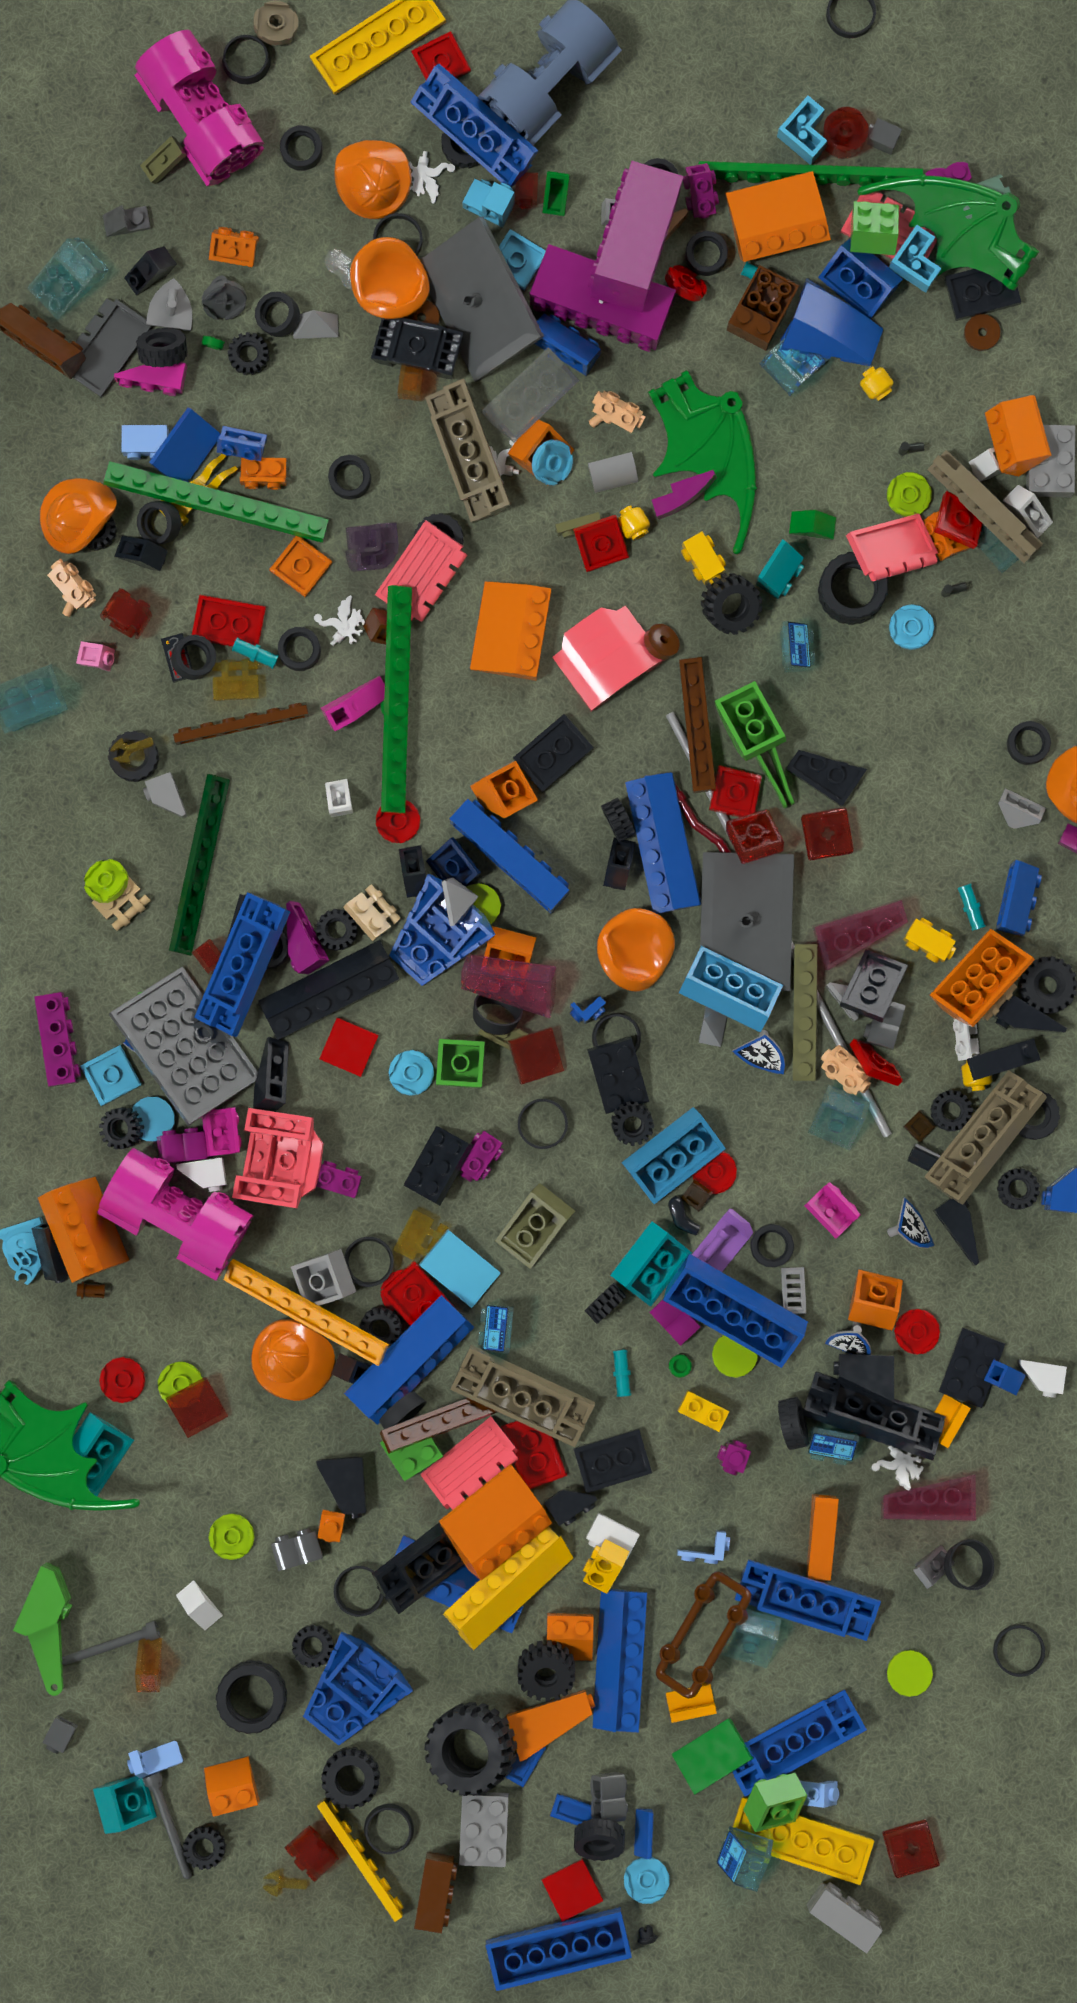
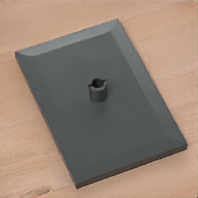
(480, 299)
(749, 912)
(186, 1057)

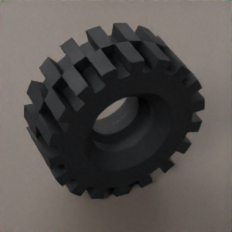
(1064, 979)
(546, 1657)

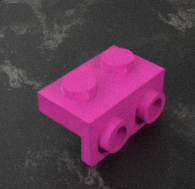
(222, 1132)
(832, 1209)

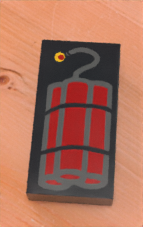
(168, 645)

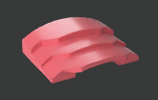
(604, 655)
(280, 1159)

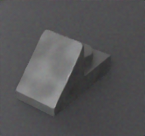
(126, 221)
(931, 1567)

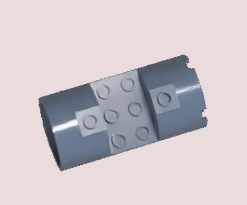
(576, 44)

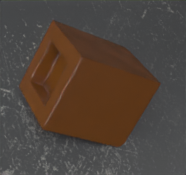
(376, 625)

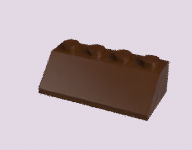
(40, 340)

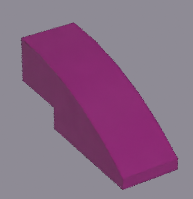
(683, 494)

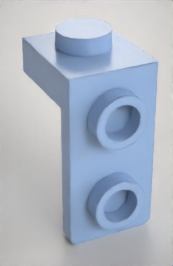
(721, 1545)
(155, 1759)
(821, 1794)

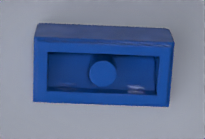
(643, 1833)

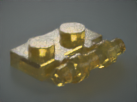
(235, 687)
(414, 1234)

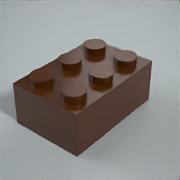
(435, 1892)

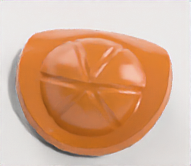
(373, 178)
(389, 279)
(75, 513)
(1062, 783)
(635, 948)
(292, 1360)

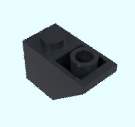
(150, 269)
(568, 1503)

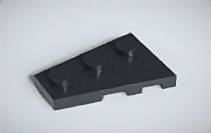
(827, 776)

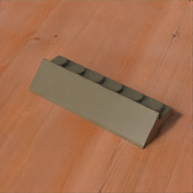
(467, 451)
(985, 506)
(985, 1137)
(522, 1395)

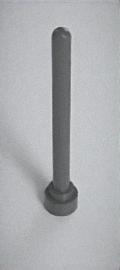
(147, 1632)
(154, 1783)

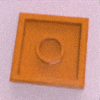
(300, 566)

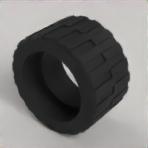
(834, 608)
(251, 1725)

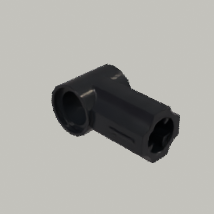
(922, 1157)

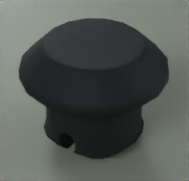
(647, 1936)

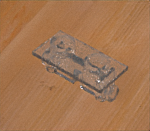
(337, 263)

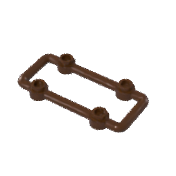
(670, 1653)

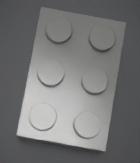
(1057, 473)
(484, 1830)
(845, 1916)

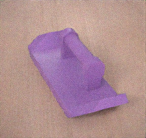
(724, 1240)

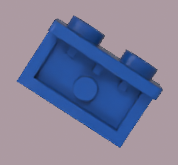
(241, 443)
(593, 1011)

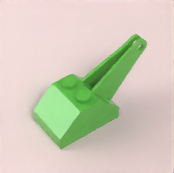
(754, 731)
(41, 1621)

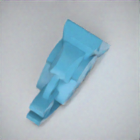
(20, 1243)

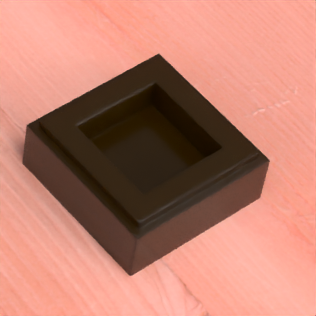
(919, 1126)
(696, 1195)

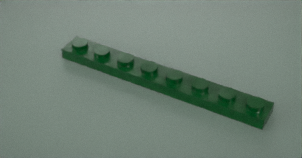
(199, 864)

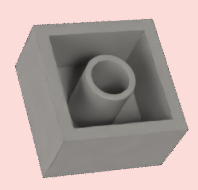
(324, 1278)

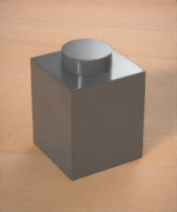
(883, 136)
(59, 1735)

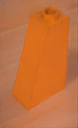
(822, 1537)
(547, 1721)

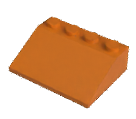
(777, 216)
(511, 629)
(981, 978)
(82, 1236)
(495, 1522)

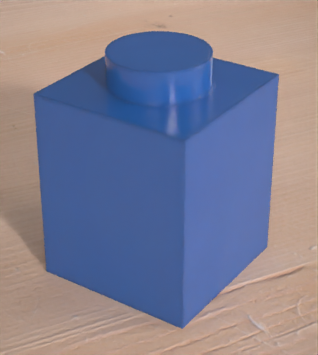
(1004, 1377)

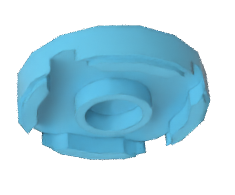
(552, 462)
(911, 627)
(406, 1077)
(156, 1117)
(646, 1880)

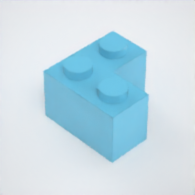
(799, 130)
(490, 201)
(912, 264)

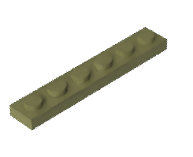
(805, 1012)

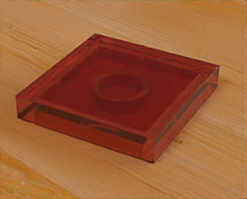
(535, 1055)
(196, 1407)

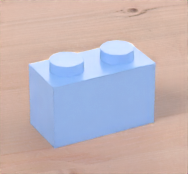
(142, 440)

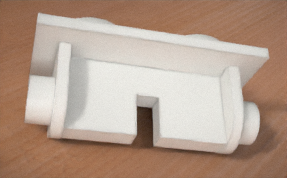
(965, 1046)

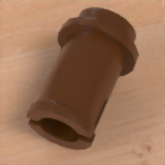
(90, 1290)

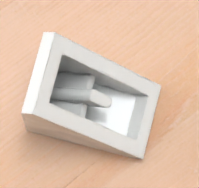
(338, 798)
(198, 1605)

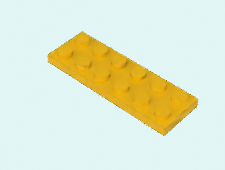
(375, 41)
(815, 1846)

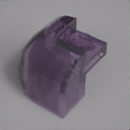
(371, 546)

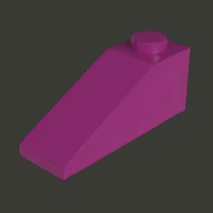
(303, 942)

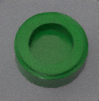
(212, 342)
(680, 1365)

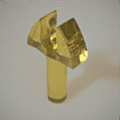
(131, 748)
(283, 1883)

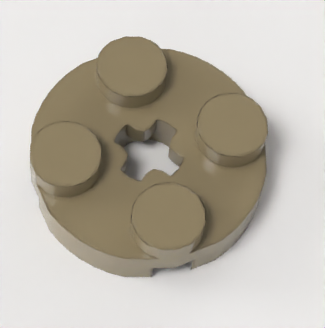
(275, 35)

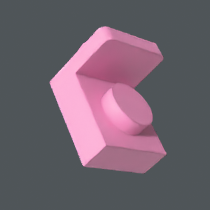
(95, 656)

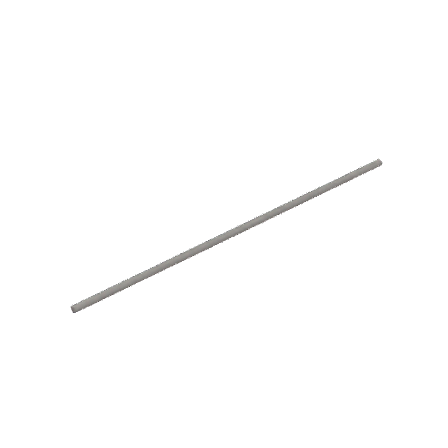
(821, 1007)

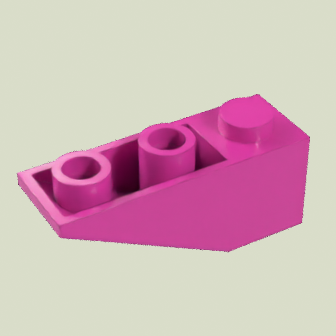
(168, 379)
(354, 703)

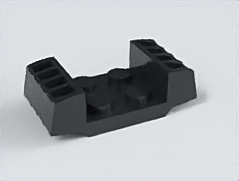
(417, 346)

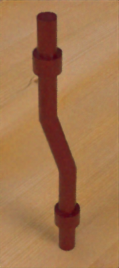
(703, 830)

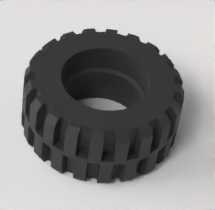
(447, 1764)

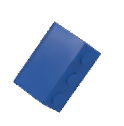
(860, 279)
(567, 344)
(1018, 898)

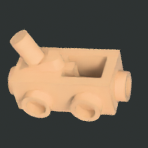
(613, 409)
(75, 590)
(846, 1070)

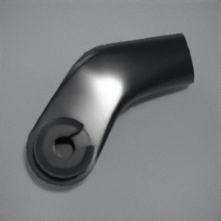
(680, 1218)

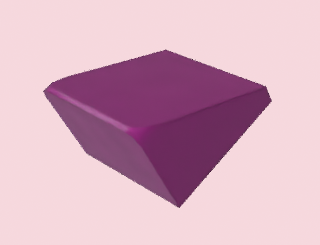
(1069, 838)

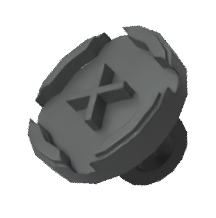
(223, 299)

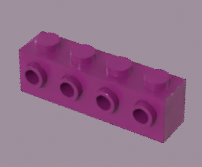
(56, 1039)

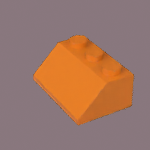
(1018, 435)

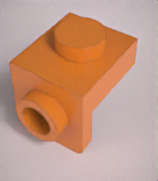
(331, 1526)

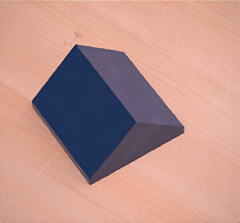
(453, 862)

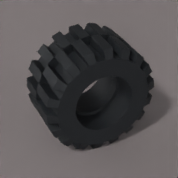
(746, 612)
(356, 1758)

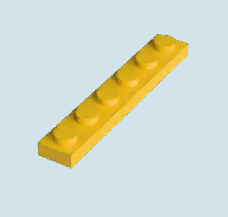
(367, 1867)

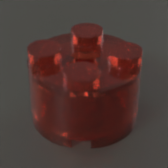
(845, 145)
(127, 614)
(312, 1853)

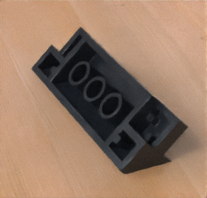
(328, 990)
(897, 1426)
(417, 1569)

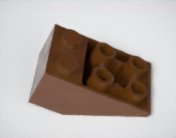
(762, 307)

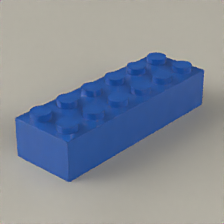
(509, 856)
(735, 1310)
(558, 1949)

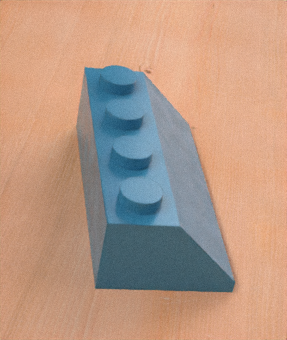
(730, 989)
(673, 1155)

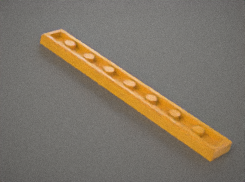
(306, 1312)

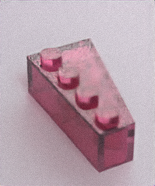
(857, 931)
(511, 982)
(941, 1502)

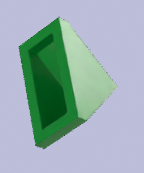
(556, 193)
(812, 524)

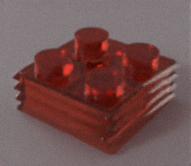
(836, 822)
(754, 836)
(920, 1837)

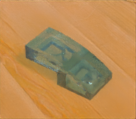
(995, 550)

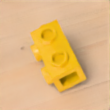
(703, 558)
(927, 939)

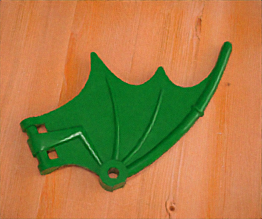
(981, 243)
(707, 437)
(41, 1457)

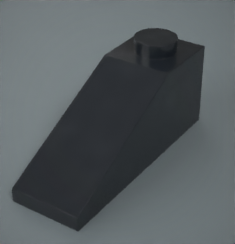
(1022, 1016)
(1003, 1059)
(272, 1076)
(958, 1223)

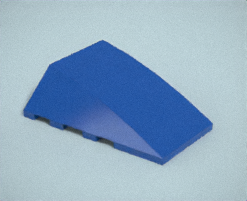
(831, 328)
(428, 941)
(354, 1689)

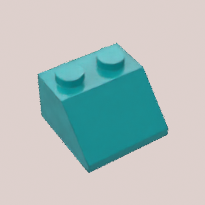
(780, 569)
(124, 1804)

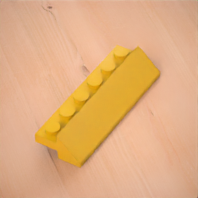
(508, 1587)

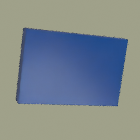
(185, 447)

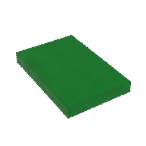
(712, 1756)

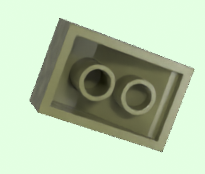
(535, 1225)

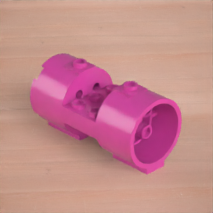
(179, 79)
(142, 1194)

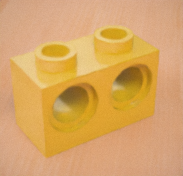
(703, 1411)
(605, 1566)

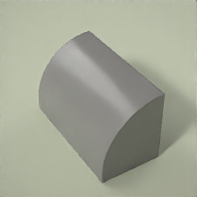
(613, 472)

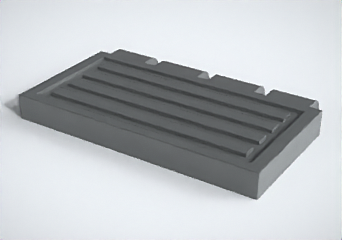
(109, 345)

